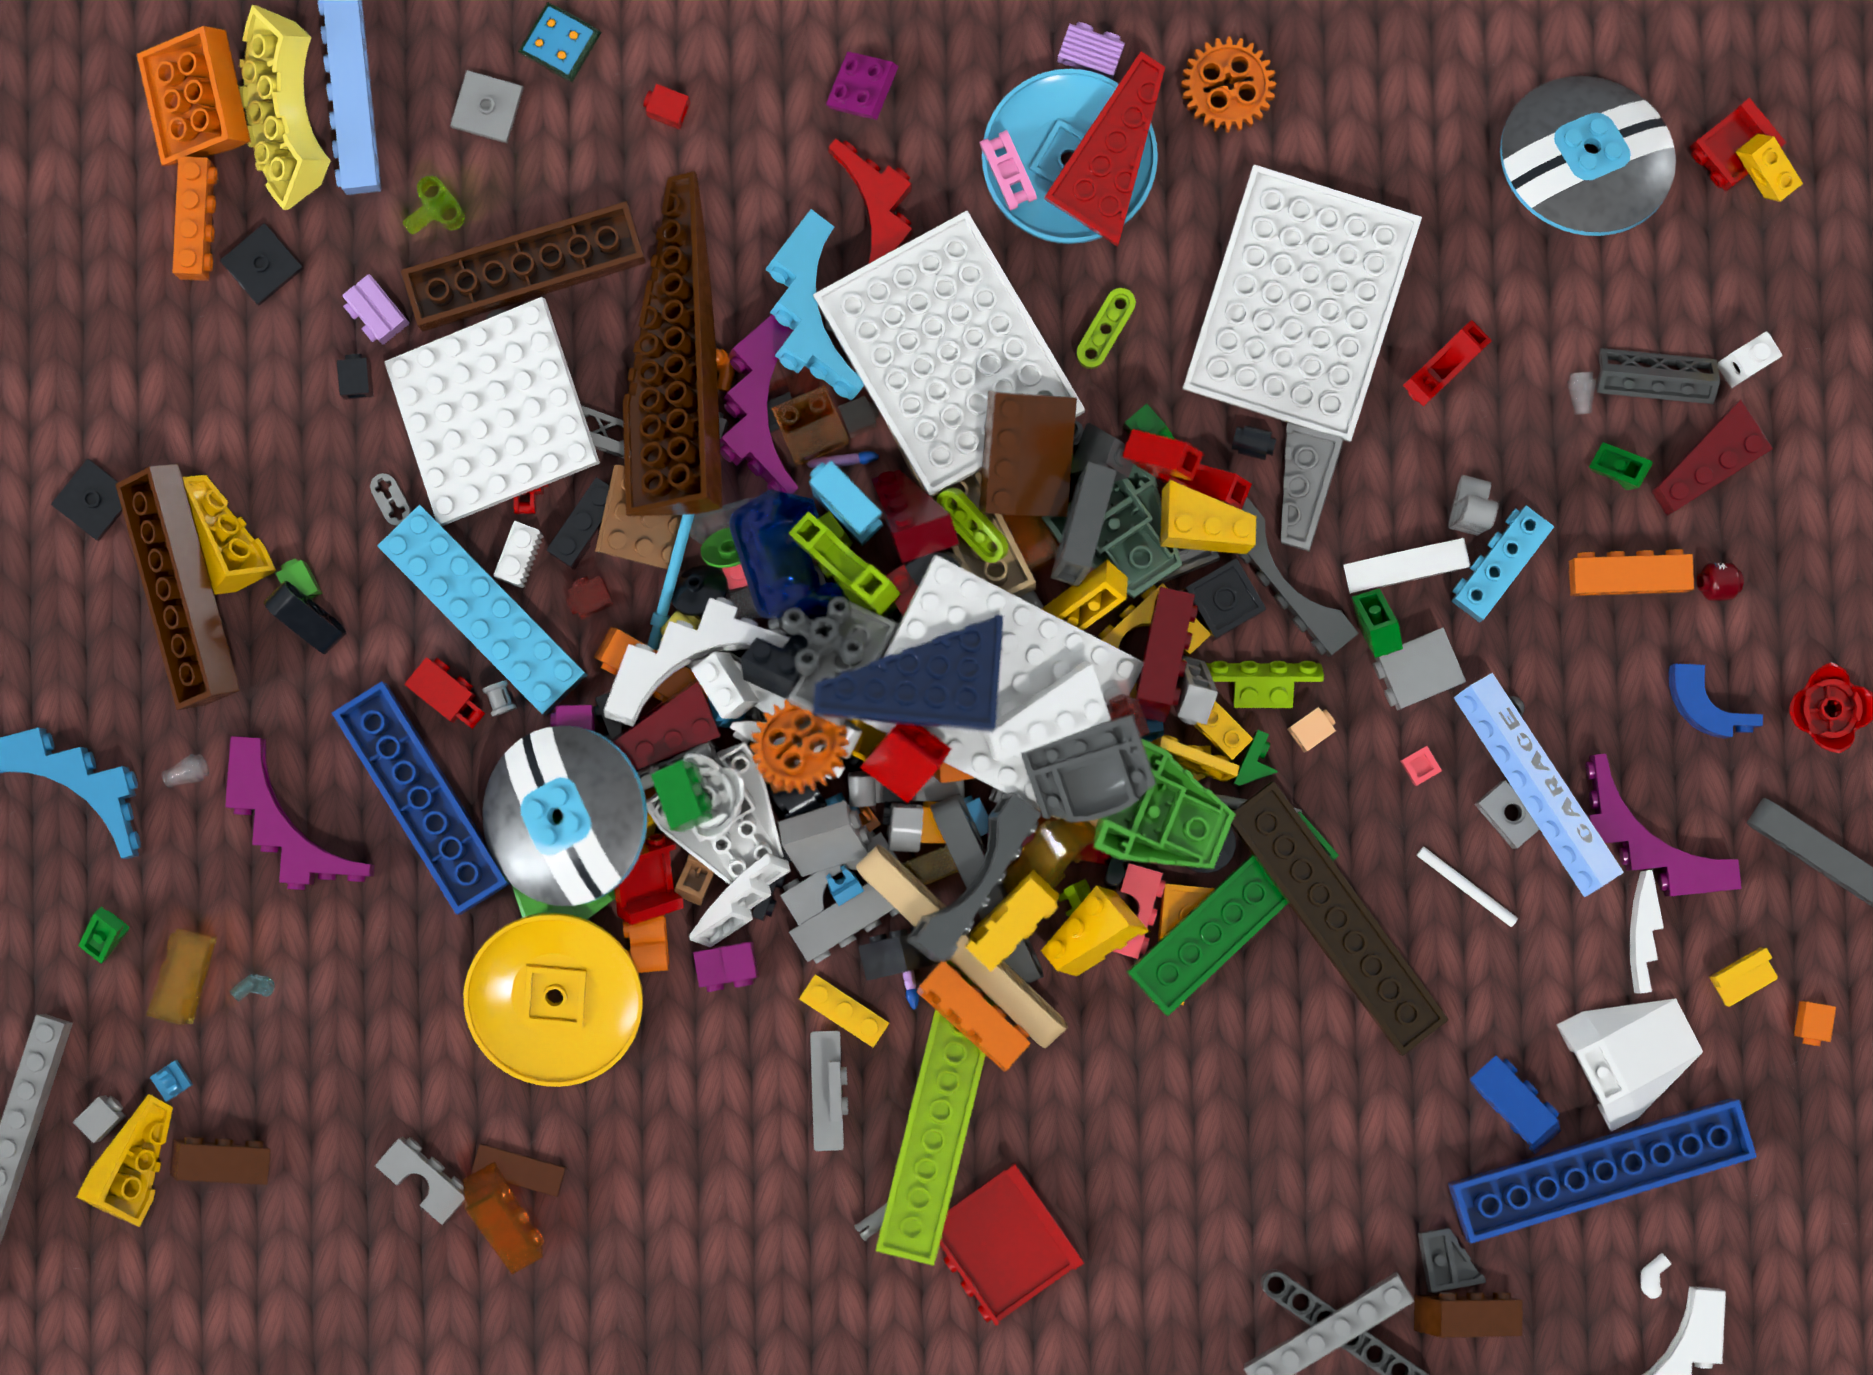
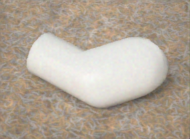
(1651, 1276)

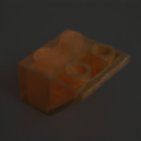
(810, 425)

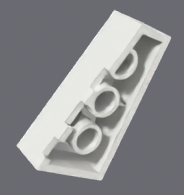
(1060, 710)

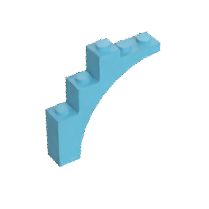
(797, 309)

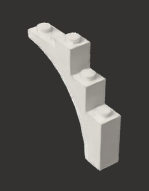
(681, 644)
(1698, 1336)

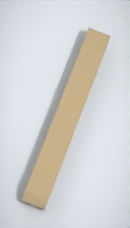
(1000, 985)

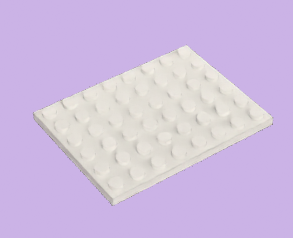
(1302, 303)
(932, 338)
(1033, 655)

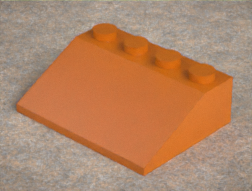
(193, 95)

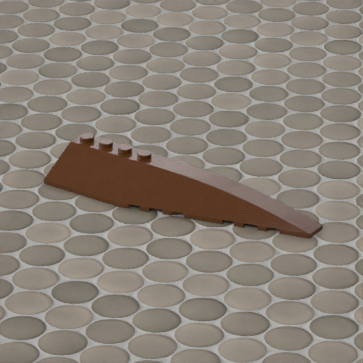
(673, 384)

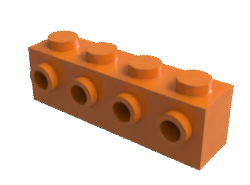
(194, 218)
(1631, 574)

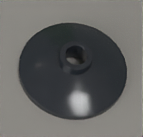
(696, 587)

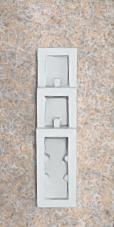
(1407, 565)
(733, 906)
(1644, 919)

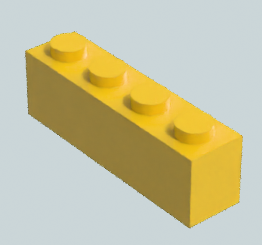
(1095, 597)

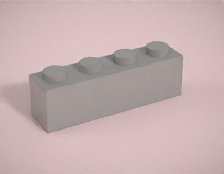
(840, 923)

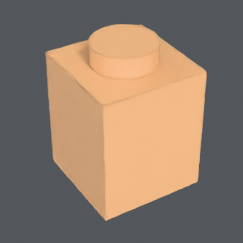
(1312, 729)

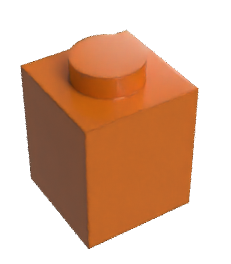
(1814, 1023)

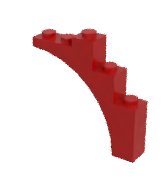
(881, 196)

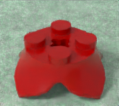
(1851, 702)

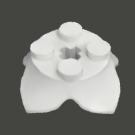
(728, 793)

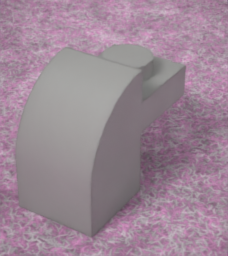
(905, 827)

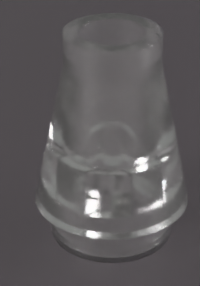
(1582, 391)
(187, 771)

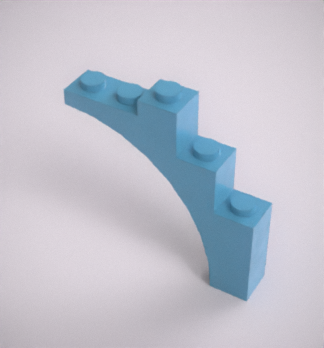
(74, 768)

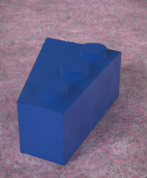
(1517, 1103)

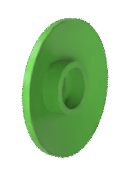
(720, 550)

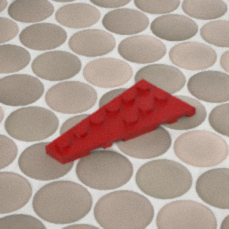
(1104, 167)

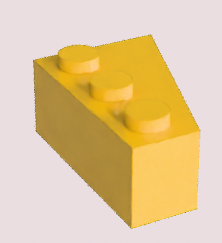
(1203, 522)
(1012, 920)
(1092, 931)

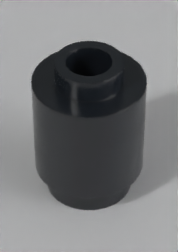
(1253, 442)

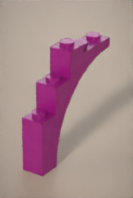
(748, 401)
(250, 790)
(1641, 850)

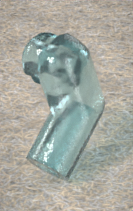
(255, 984)

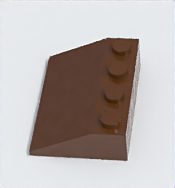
(1027, 454)

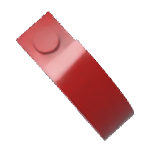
(1447, 363)

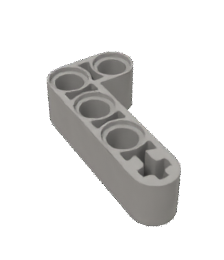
(1471, 507)
(867, 791)

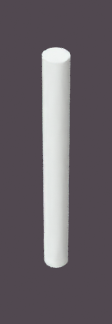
(1466, 886)

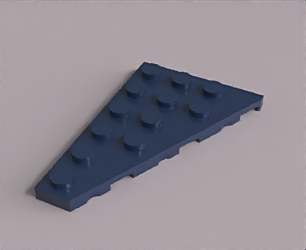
(932, 685)

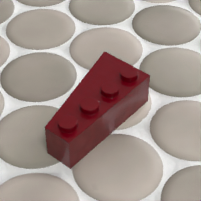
(1719, 454)
(913, 517)
(1164, 653)
(670, 728)

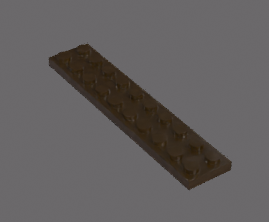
(1337, 918)

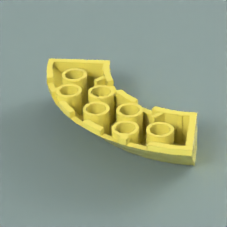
(277, 107)

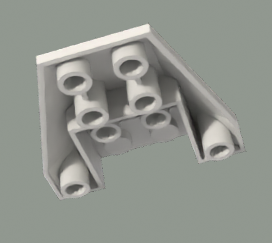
(751, 833)
(1631, 1054)

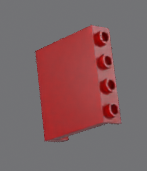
(1005, 1244)

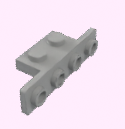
(827, 1090)

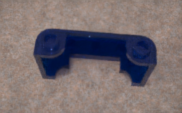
(774, 565)

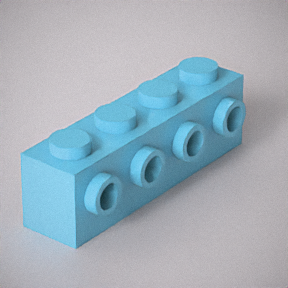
(1502, 563)

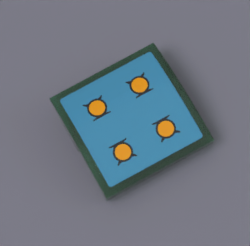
(559, 42)

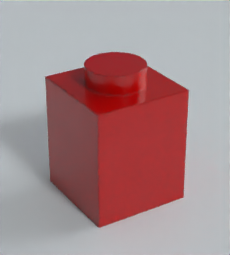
(666, 106)

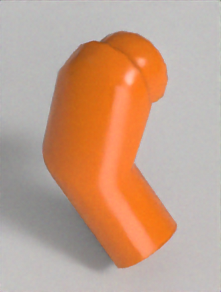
(725, 370)

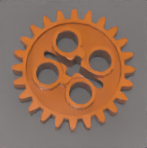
(1220, 59)
(813, 765)

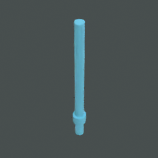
(661, 616)

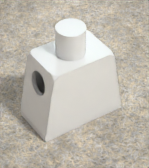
(1750, 359)

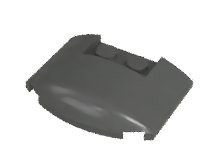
(1090, 771)

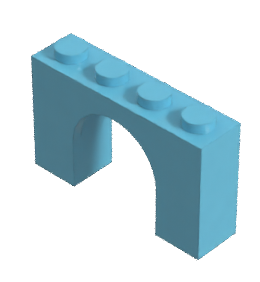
(845, 502)

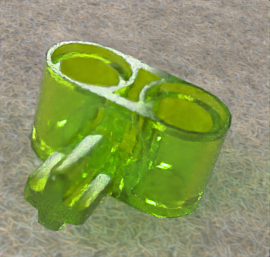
(434, 207)

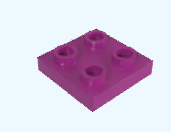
(862, 85)

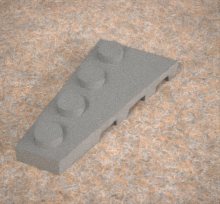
(1308, 475)

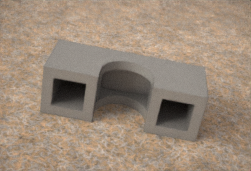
(444, 1193)

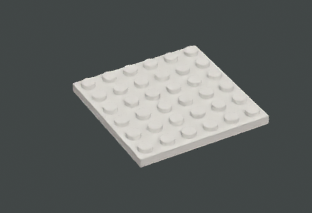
(491, 412)

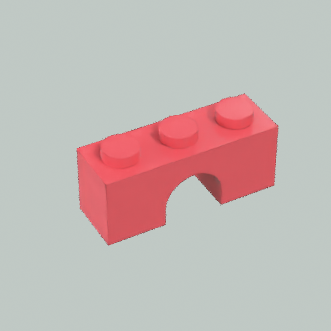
(1144, 887)

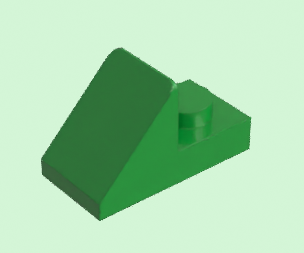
(1620, 466)
(1251, 769)
(103, 934)

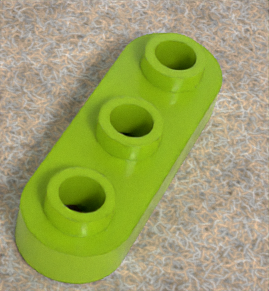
(1110, 316)
(979, 537)

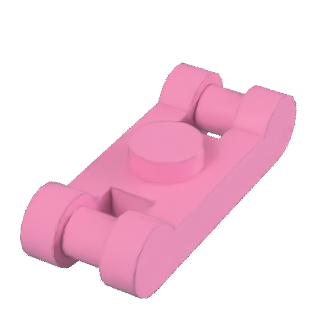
(1008, 170)

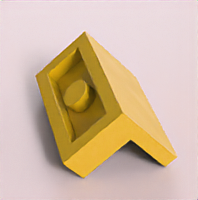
(1744, 976)

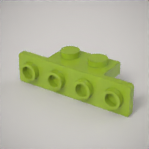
(1265, 683)

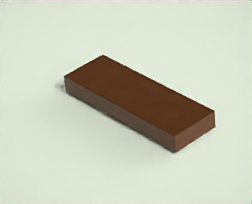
(522, 1170)

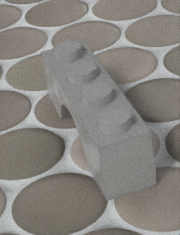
(807, 897)

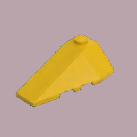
(227, 547)
(126, 1170)

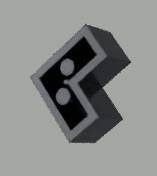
(773, 666)
(891, 956)

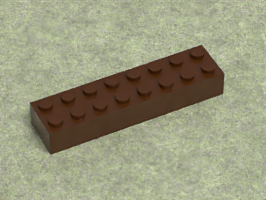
(523, 266)
(177, 586)

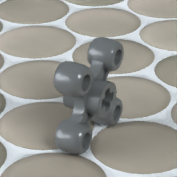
(823, 626)

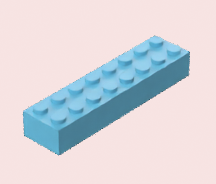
(482, 610)

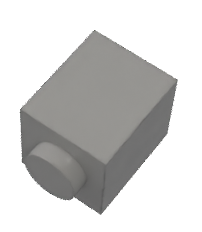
(100, 1118)

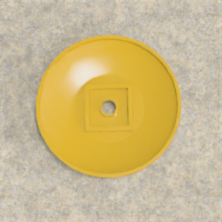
(546, 1039)

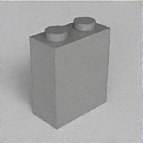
(1419, 670)
(824, 838)

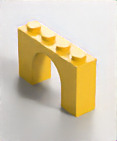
(1141, 616)

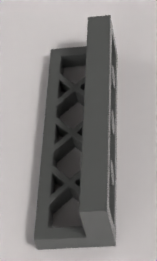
(1658, 380)

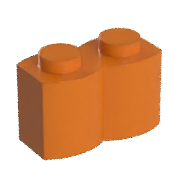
(648, 944)

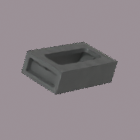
(1083, 523)

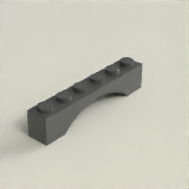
(1324, 624)
(1008, 827)

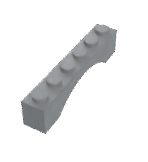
(1335, 1330)

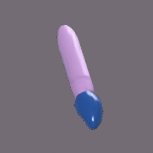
(845, 460)
(911, 991)

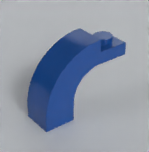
(1692, 702)

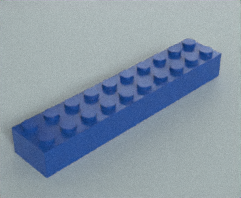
(1602, 1170)

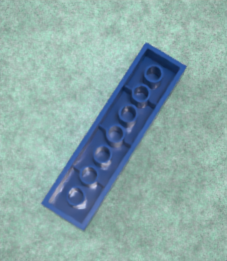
(420, 797)

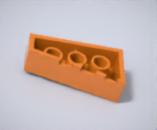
(612, 653)
(973, 1015)

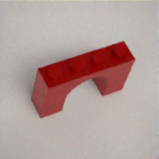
(1180, 462)

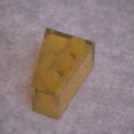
(1051, 852)
(182, 977)

